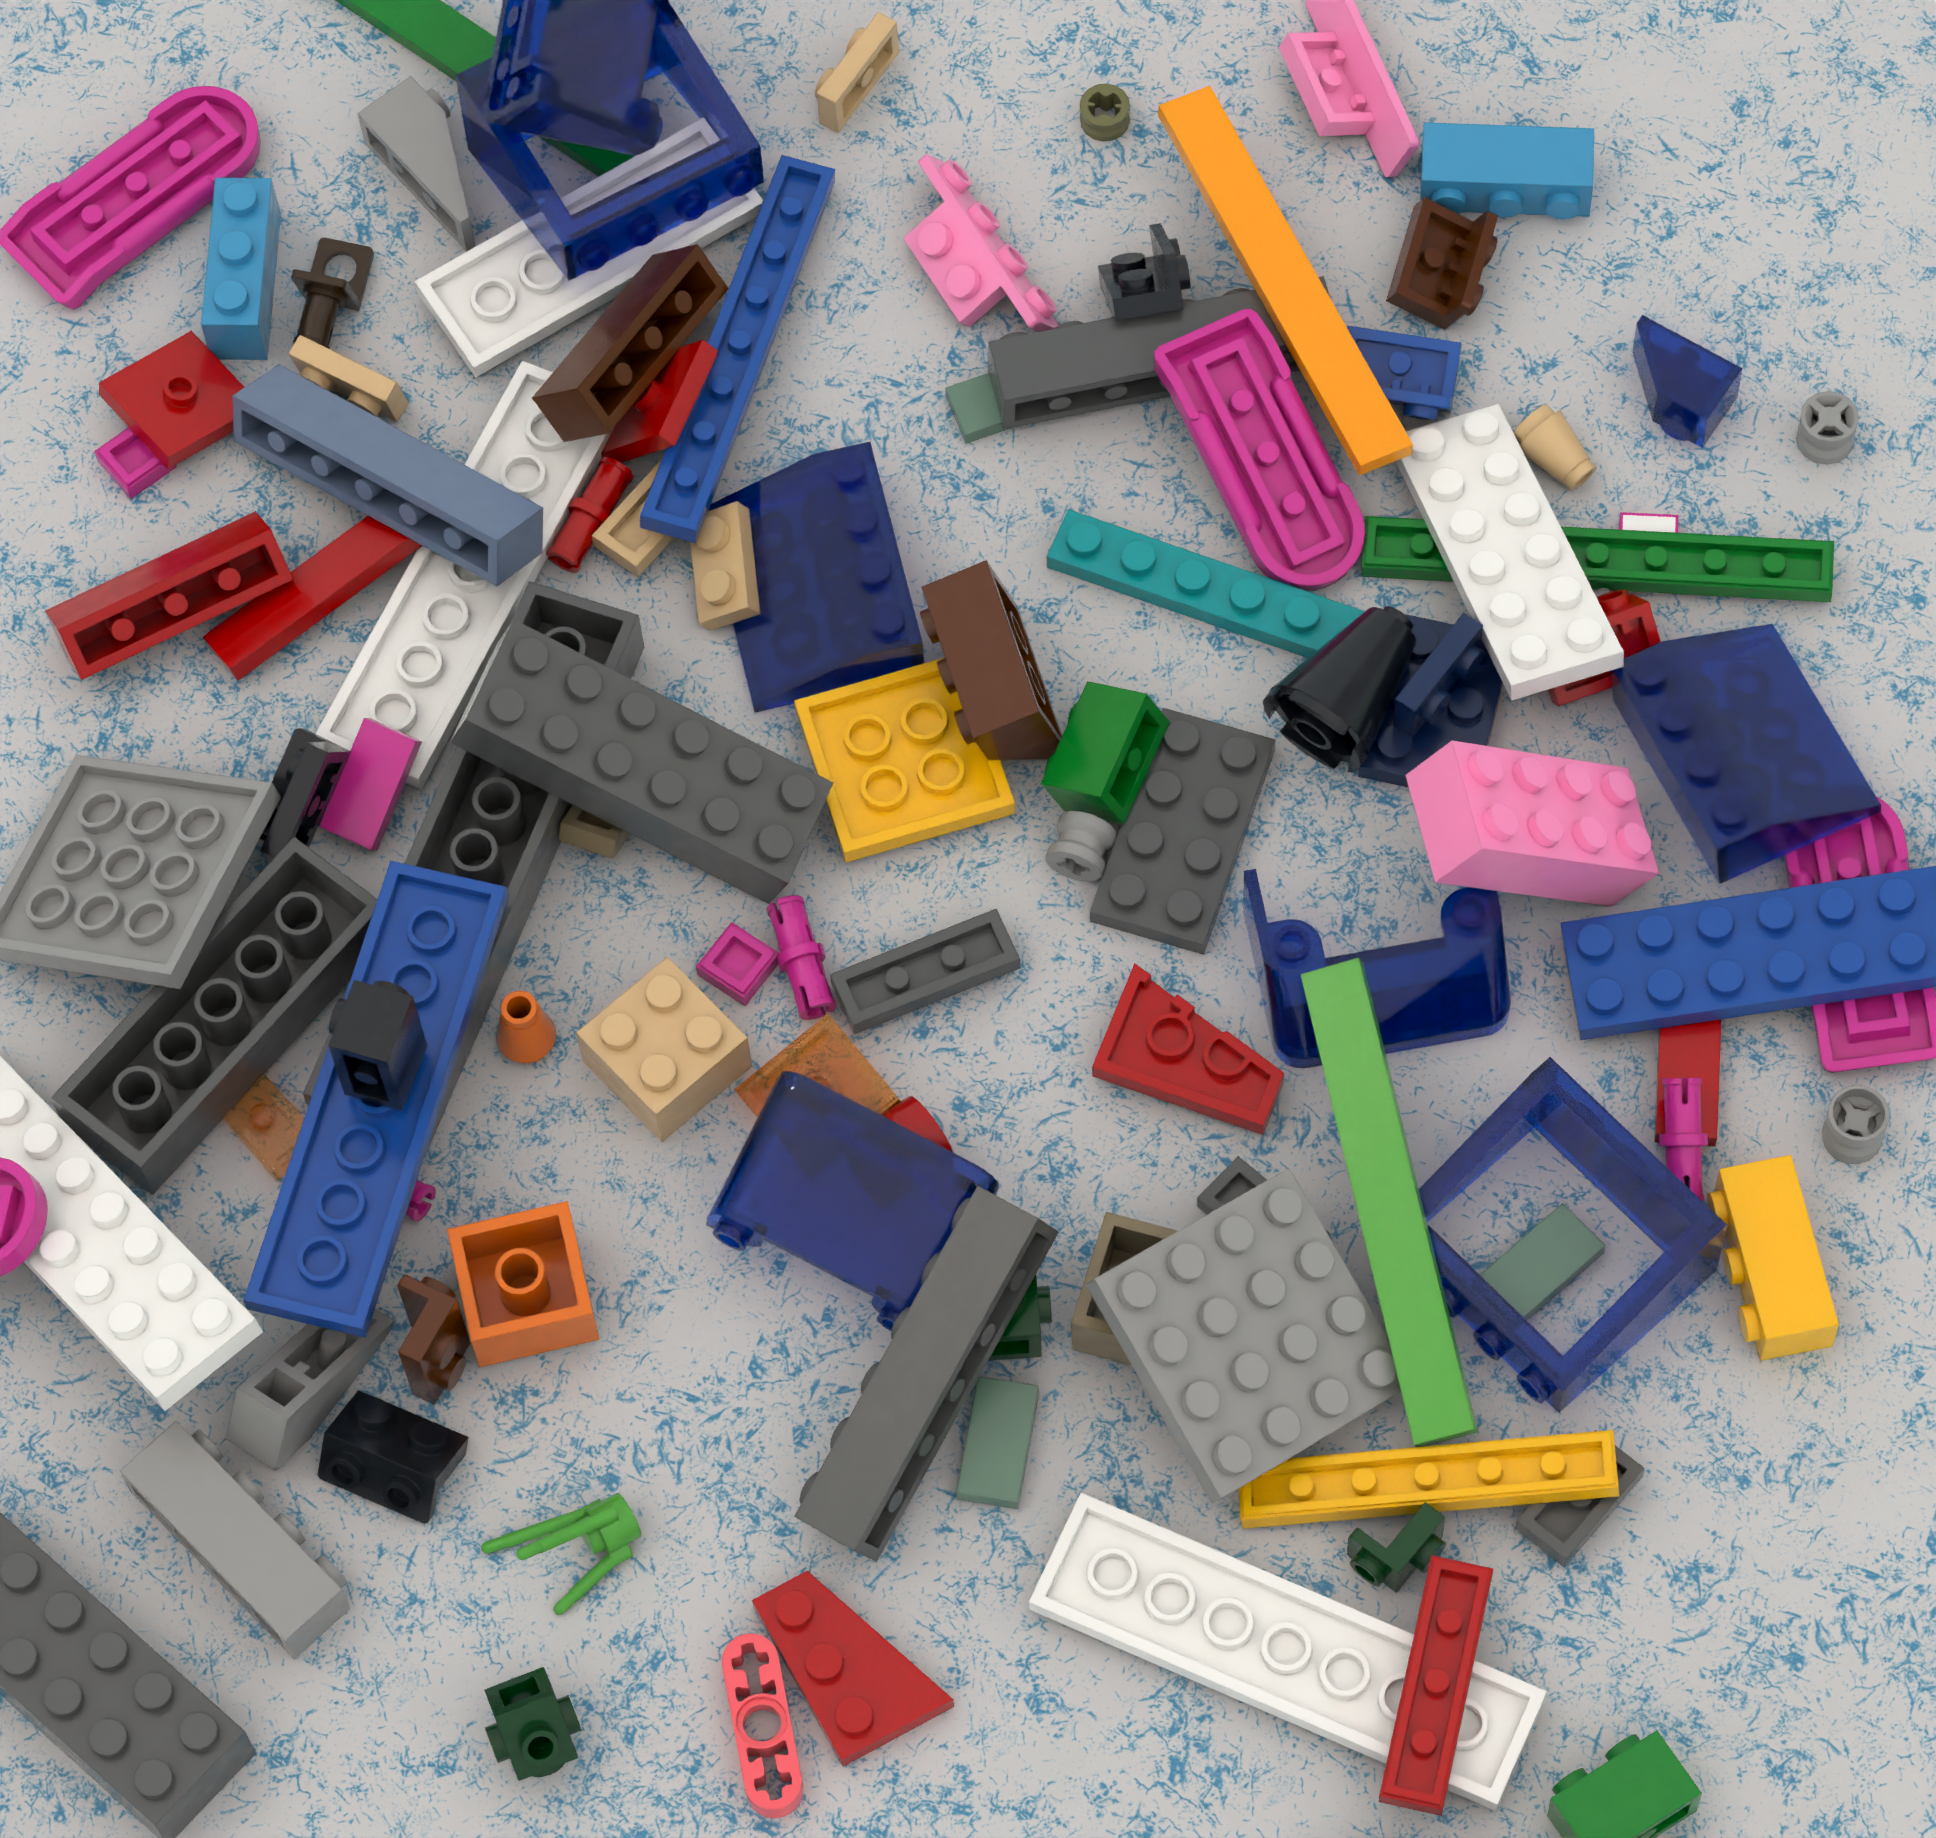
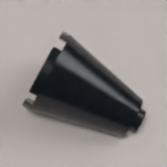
(1345, 688)

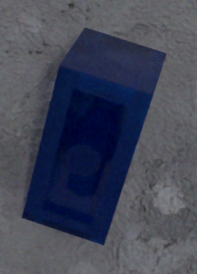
(1683, 382)

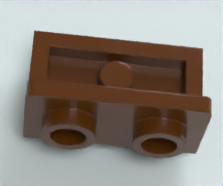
(1442, 263)
(437, 1339)

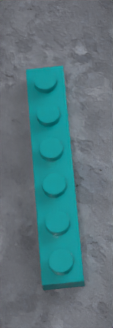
(1196, 585)

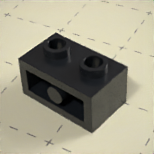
(377, 1043)

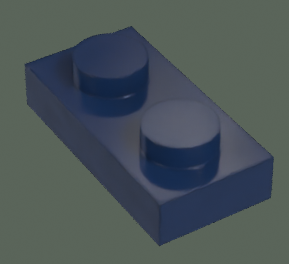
(1427, 691)

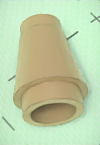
(1554, 447)

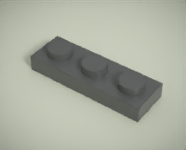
(925, 971)

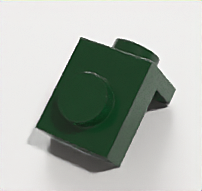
(1404, 1555)

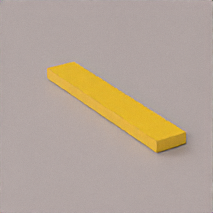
(1441, 1475)

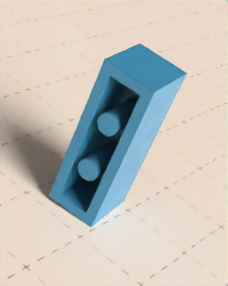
(1508, 169)
(241, 268)

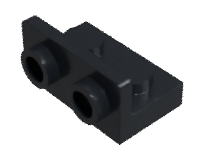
(1143, 284)
(305, 786)

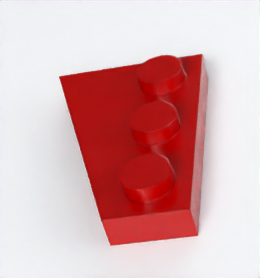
(1179, 1057)
(846, 1669)

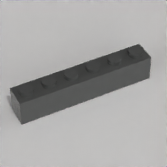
(1101, 361)
(925, 1373)

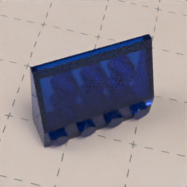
(825, 580)
(1740, 746)

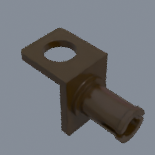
(326, 293)

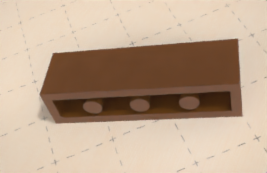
(630, 343)

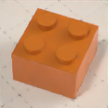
(522, 1284)

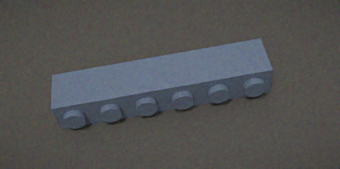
(388, 474)

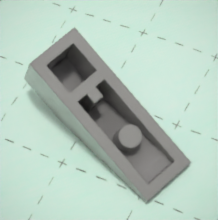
(413, 140)
(298, 1388)

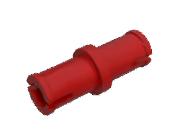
(588, 514)

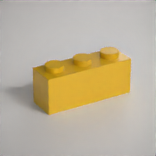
(1774, 1258)

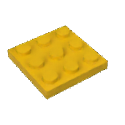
(899, 762)

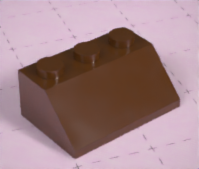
(990, 666)

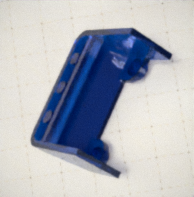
(1419, 989)

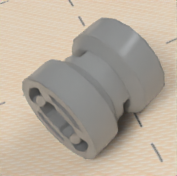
(1857, 1111)

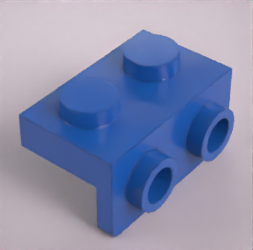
(1411, 369)

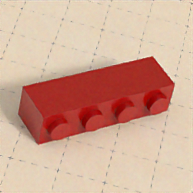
(169, 595)

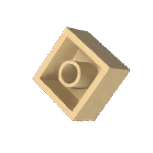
(664, 1049)

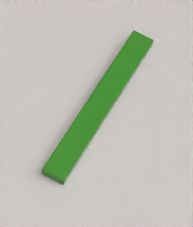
(1389, 1204)

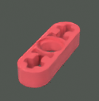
(787, 1765)

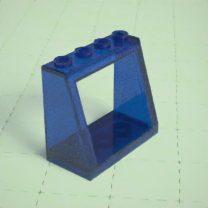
(645, 208)
(1630, 1179)

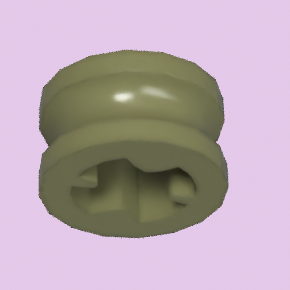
(1103, 127)

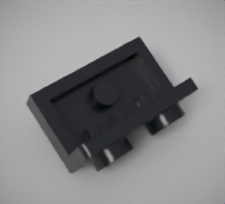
(390, 1456)

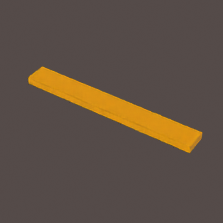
(1285, 281)

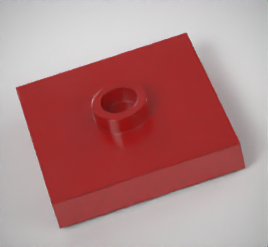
(174, 399)
(664, 406)

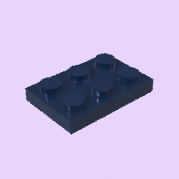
(1465, 719)

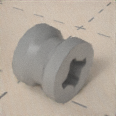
(1827, 412)
(1080, 846)

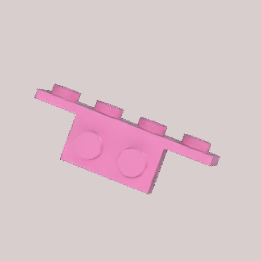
(1348, 83)
(969, 258)

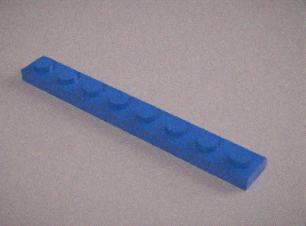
(743, 341)

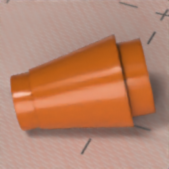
(524, 1028)

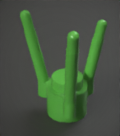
(601, 1524)

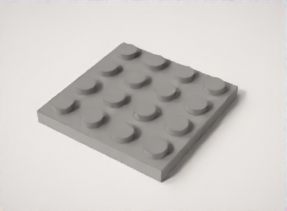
(130, 869)
(1248, 1334)

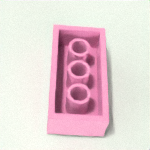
(1531, 824)

